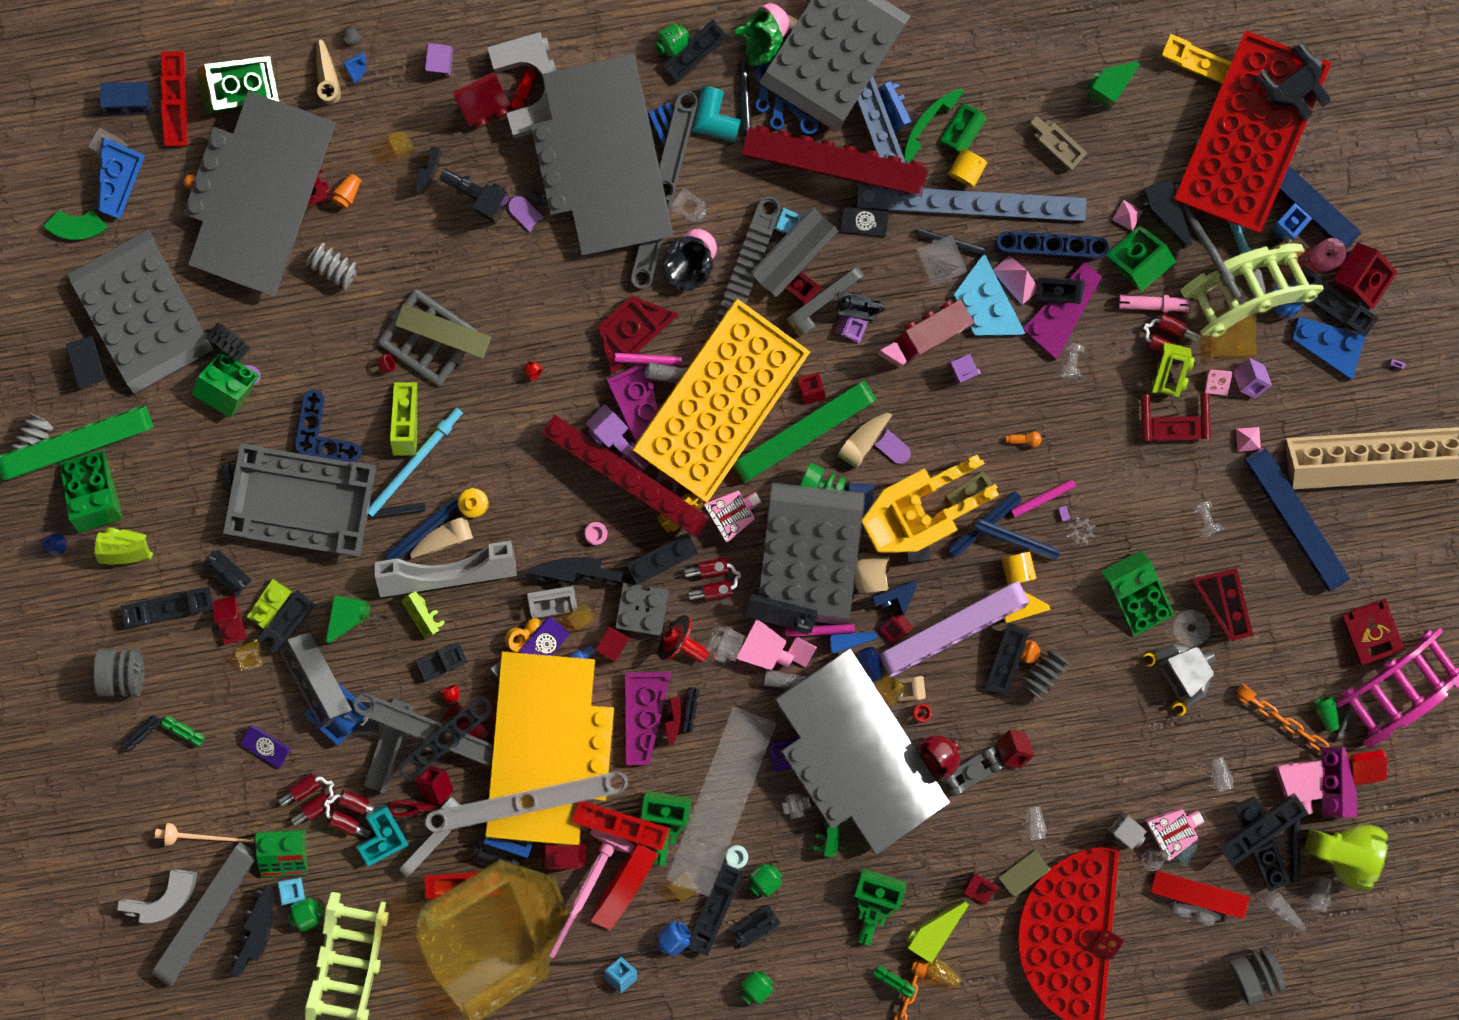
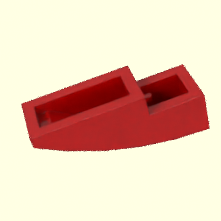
(439, 884)

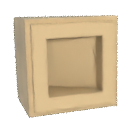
(913, 689)

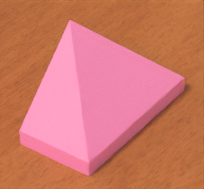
(1016, 279)

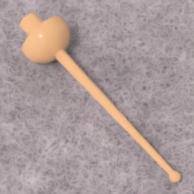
(171, 835)

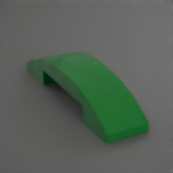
(947, 103)

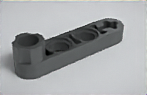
(801, 320)

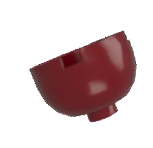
(940, 755)

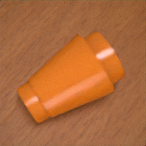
(346, 191)

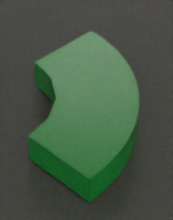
(78, 227)

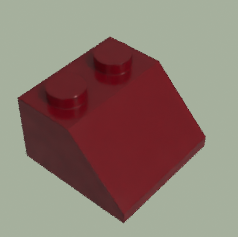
(1365, 275)

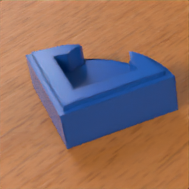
(356, 67)

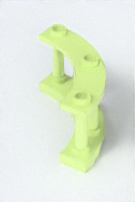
(1244, 264)
(328, 957)

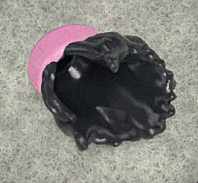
(689, 260)

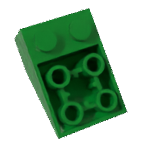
(90, 491)
(1138, 592)

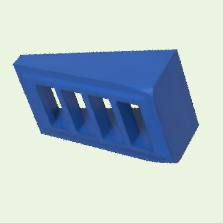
(845, 641)

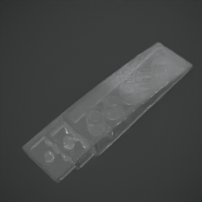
(721, 801)

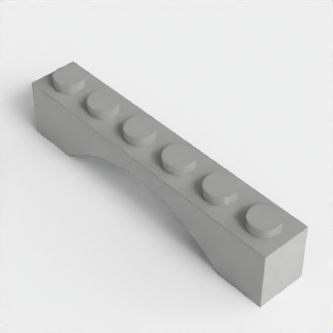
(403, 577)

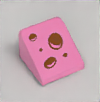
(1218, 382)

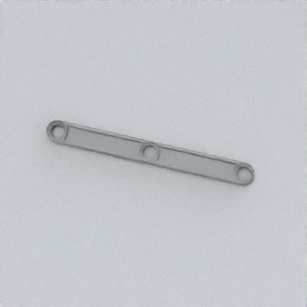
(510, 804)

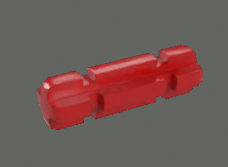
(524, 88)

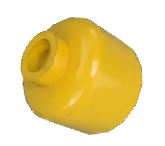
(473, 503)

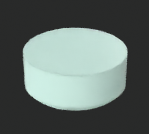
(736, 856)

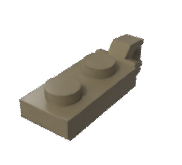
(1058, 142)

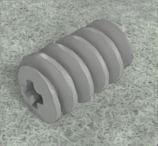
(332, 266)
(34, 432)

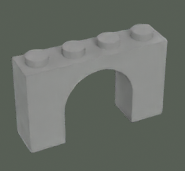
(528, 52)

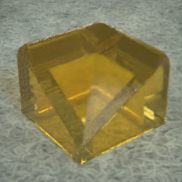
(401, 144)
(581, 616)

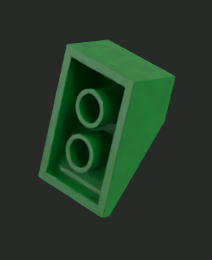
(227, 83)

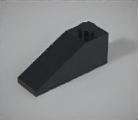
(1166, 210)

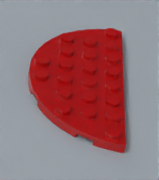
(1060, 929)

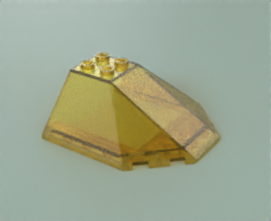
(492, 936)

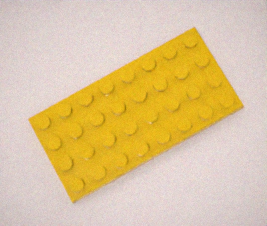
(721, 400)

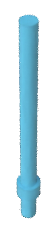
(444, 427)

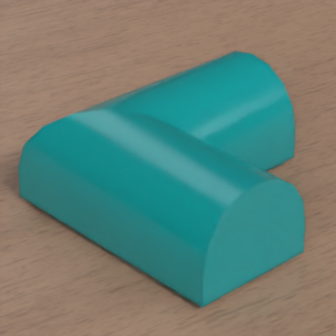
(709, 121)
(387, 839)

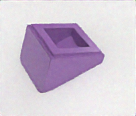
(851, 327)

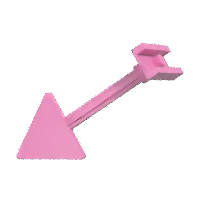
(606, 850)

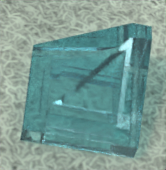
(1185, 856)

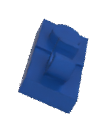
(894, 107)

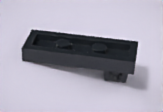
(696, 50)
(781, 613)
(1007, 658)

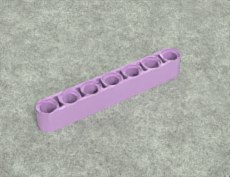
(954, 629)

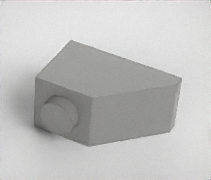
(1128, 831)

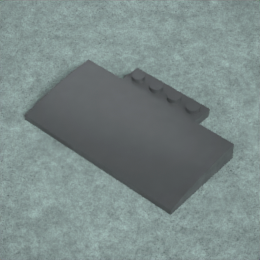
(602, 155)
(256, 191)
(856, 754)

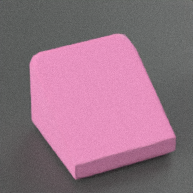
(802, 651)

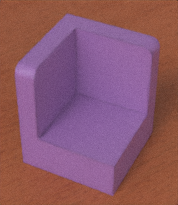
(439, 59)
(964, 369)
(1252, 378)

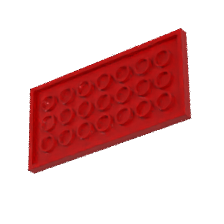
(1246, 138)

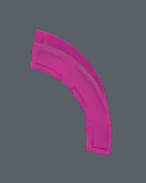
(1419, 704)

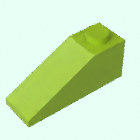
(404, 419)
(933, 934)

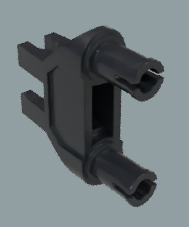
(1297, 87)

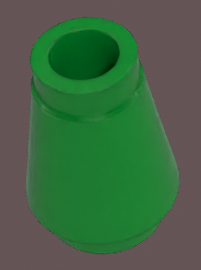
(1327, 712)

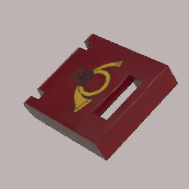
(1370, 628)

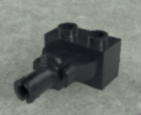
(489, 200)

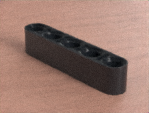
(440, 748)

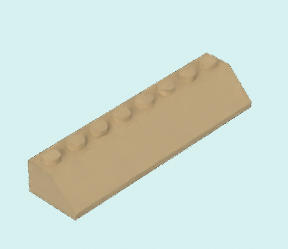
(1373, 458)

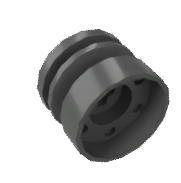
(114, 672)
(1257, 976)

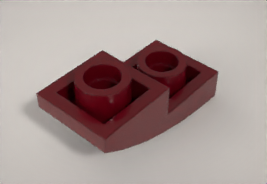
(672, 727)

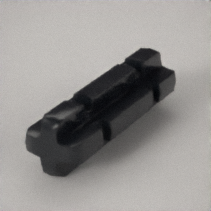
(690, 709)
(141, 733)

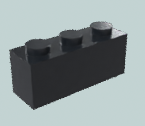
(662, 558)

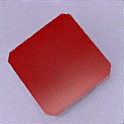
(1369, 767)

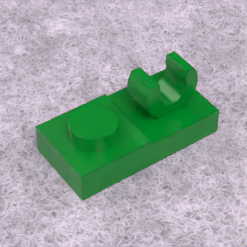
(830, 841)

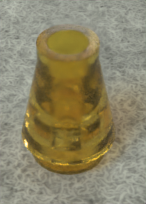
(943, 973)

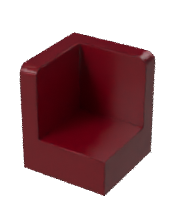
(612, 643)
(1015, 749)
(434, 785)
(979, 888)

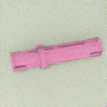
(1154, 303)

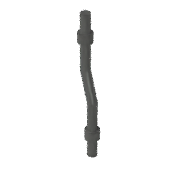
(1226, 277)

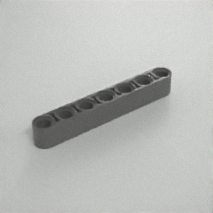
(205, 914)

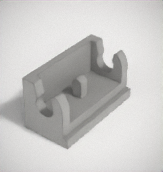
(552, 602)

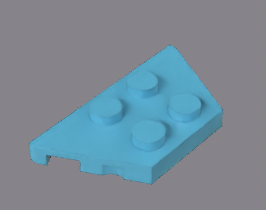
(987, 303)

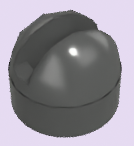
(351, 36)

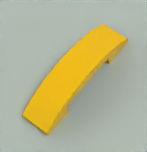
(1195, 59)

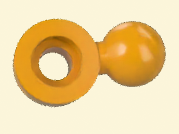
(523, 635)

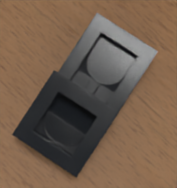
(426, 176)
(441, 662)

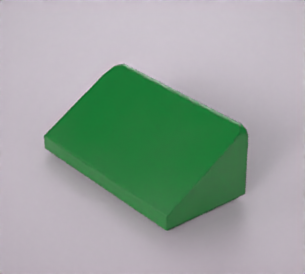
(963, 128)

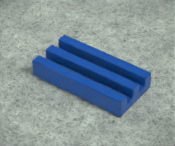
(659, 110)

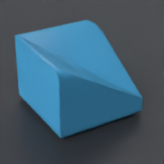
(620, 975)

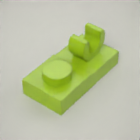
(269, 604)
(417, 609)

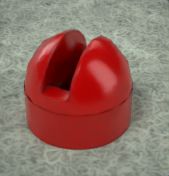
(532, 370)
(450, 693)
(918, 709)

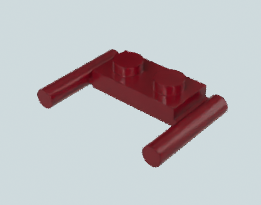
(1176, 427)

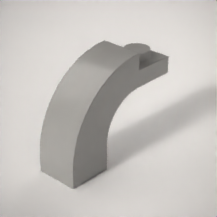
(178, 893)

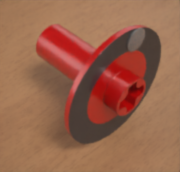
(677, 639)

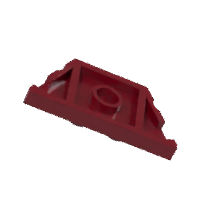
(632, 328)

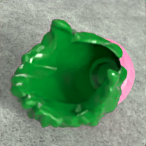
(764, 33)

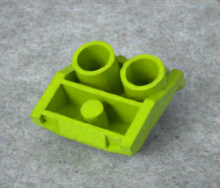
(121, 547)

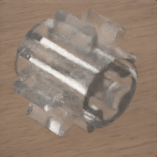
(1087, 528)
(796, 805)

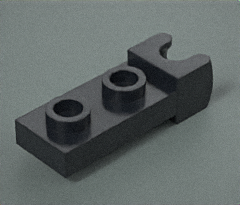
(287, 620)

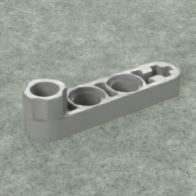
(428, 846)

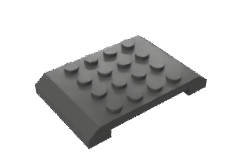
(833, 56)
(140, 312)
(300, 500)
(812, 549)

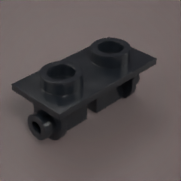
(859, 306)
(227, 573)
(488, 855)
(755, 926)

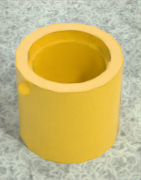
(967, 168)
(1018, 568)

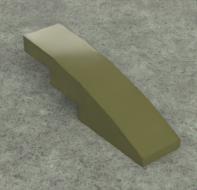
(443, 331)

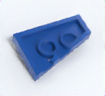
(116, 176)
(1331, 344)

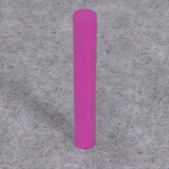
(644, 359)
(1043, 498)
(823, 630)

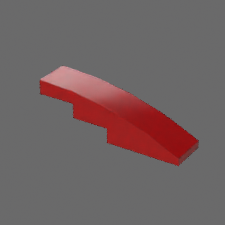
(174, 98)
(620, 825)
(623, 887)
(1200, 894)

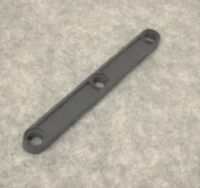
(670, 171)
(422, 727)

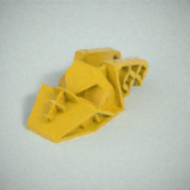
(899, 520)

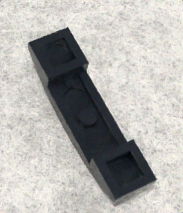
(1339, 306)
(167, 607)
(715, 909)

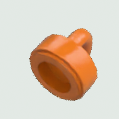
(1030, 652)

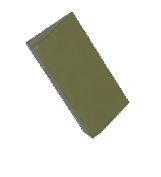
(969, 489)
(1024, 873)

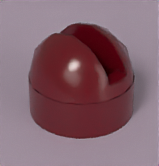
(386, 364)

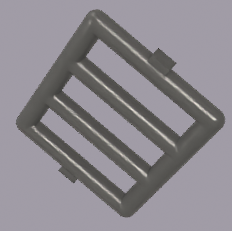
(402, 354)

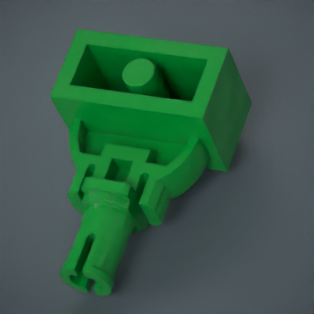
(667, 811)
(878, 897)

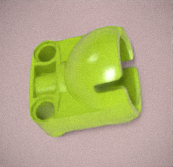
(1354, 854)

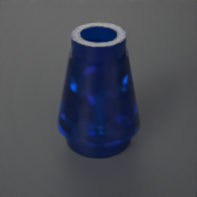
(59, 544)
(871, 663)

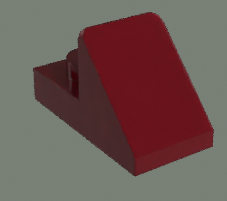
(803, 288)
(229, 619)

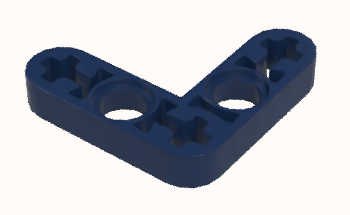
(319, 442)

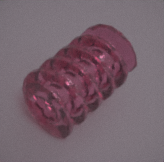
(1318, 255)

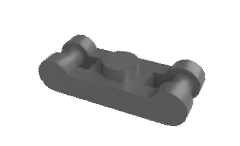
(973, 771)

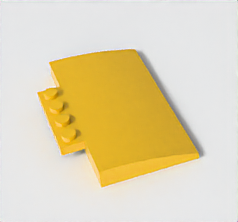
(546, 739)

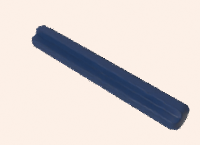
(992, 517)
(423, 530)
(1016, 539)

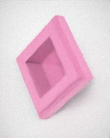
(1127, 215)
(1248, 439)

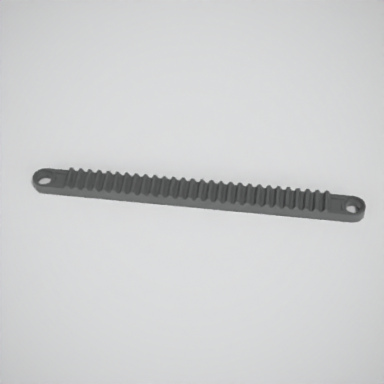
(742, 279)

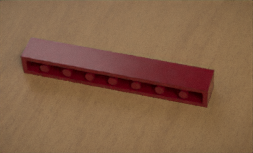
(834, 161)
(625, 475)

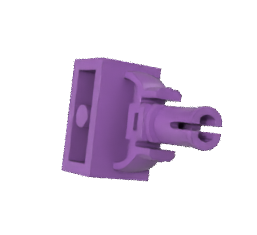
(608, 429)

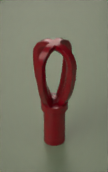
(420, 807)

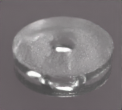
(1201, 631)

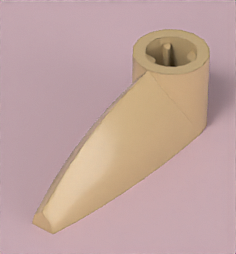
(326, 75)
(862, 440)
(445, 536)

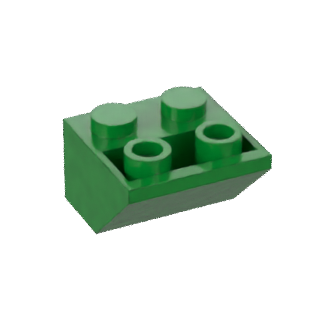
(225, 384)

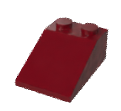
(482, 101)

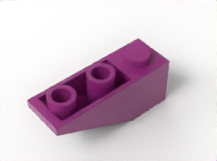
(1339, 790)

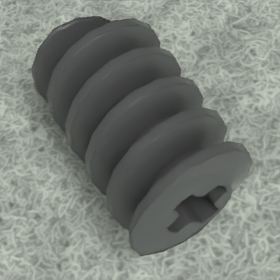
(1045, 674)

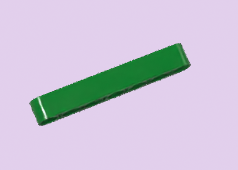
(804, 432)
(74, 442)

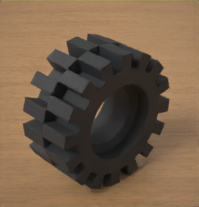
(228, 341)

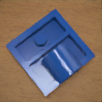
(344, 724)

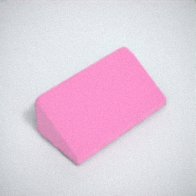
(893, 354)

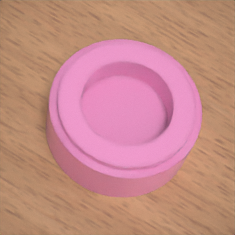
(595, 533)

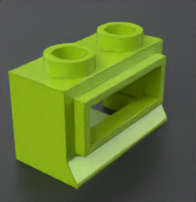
(1172, 352)

